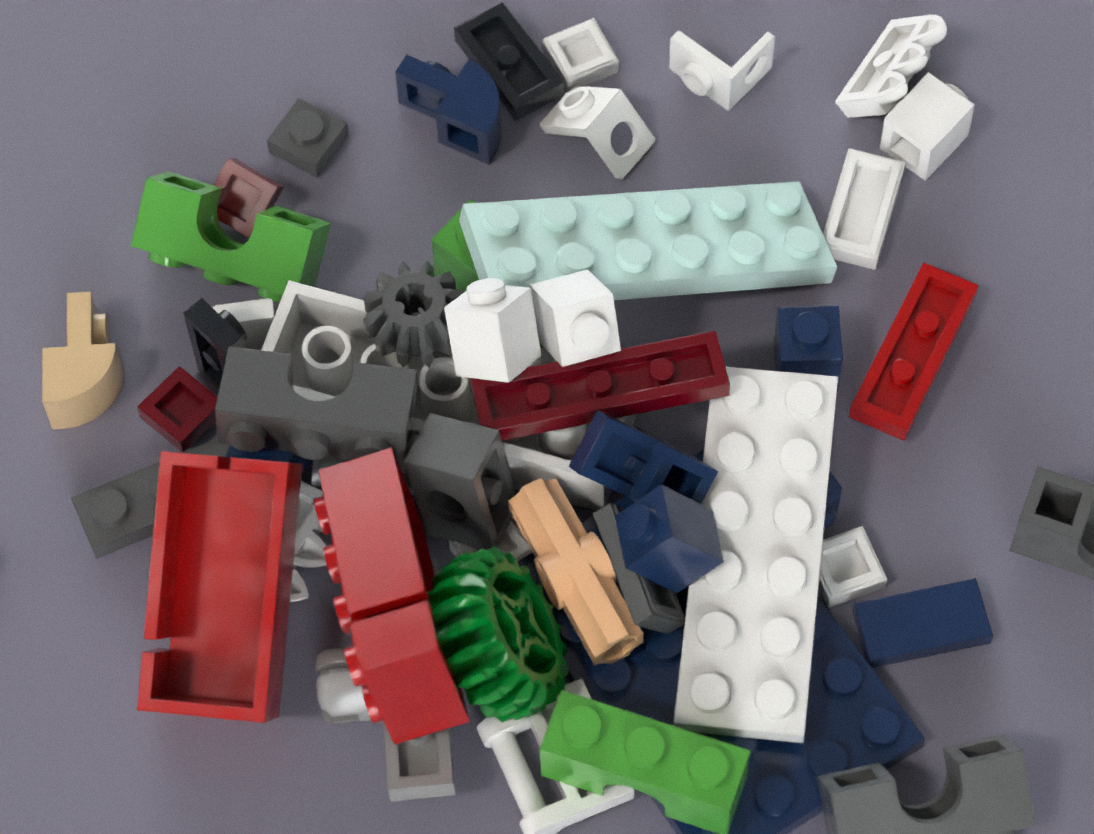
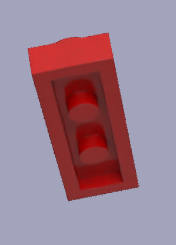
(913, 351)

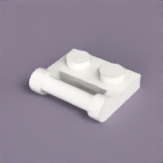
(576, 802)

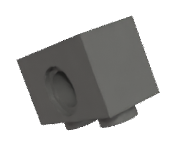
(460, 481)

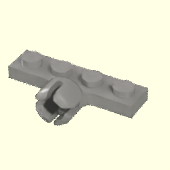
(413, 767)

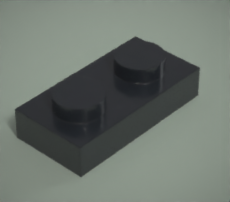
(512, 60)
(211, 338)

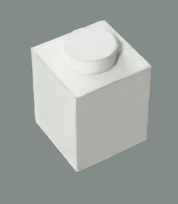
(927, 125)
(575, 317)
(492, 331)

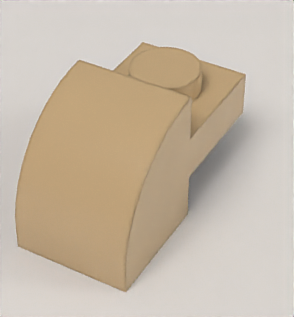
(86, 373)

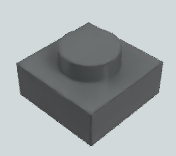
(307, 137)

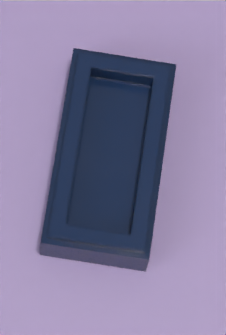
(922, 623)

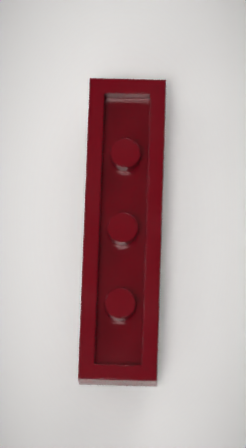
(616, 384)

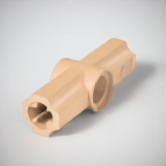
(575, 571)

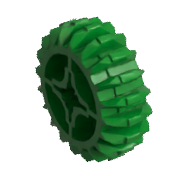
(498, 634)

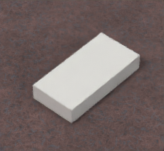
(862, 207)

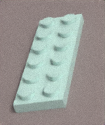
(655, 240)

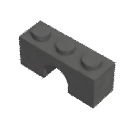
(263, 411)
(1058, 523)
(981, 794)

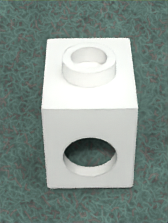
(711, 76)
(594, 114)

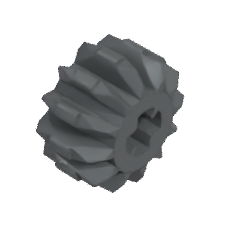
(392, 309)

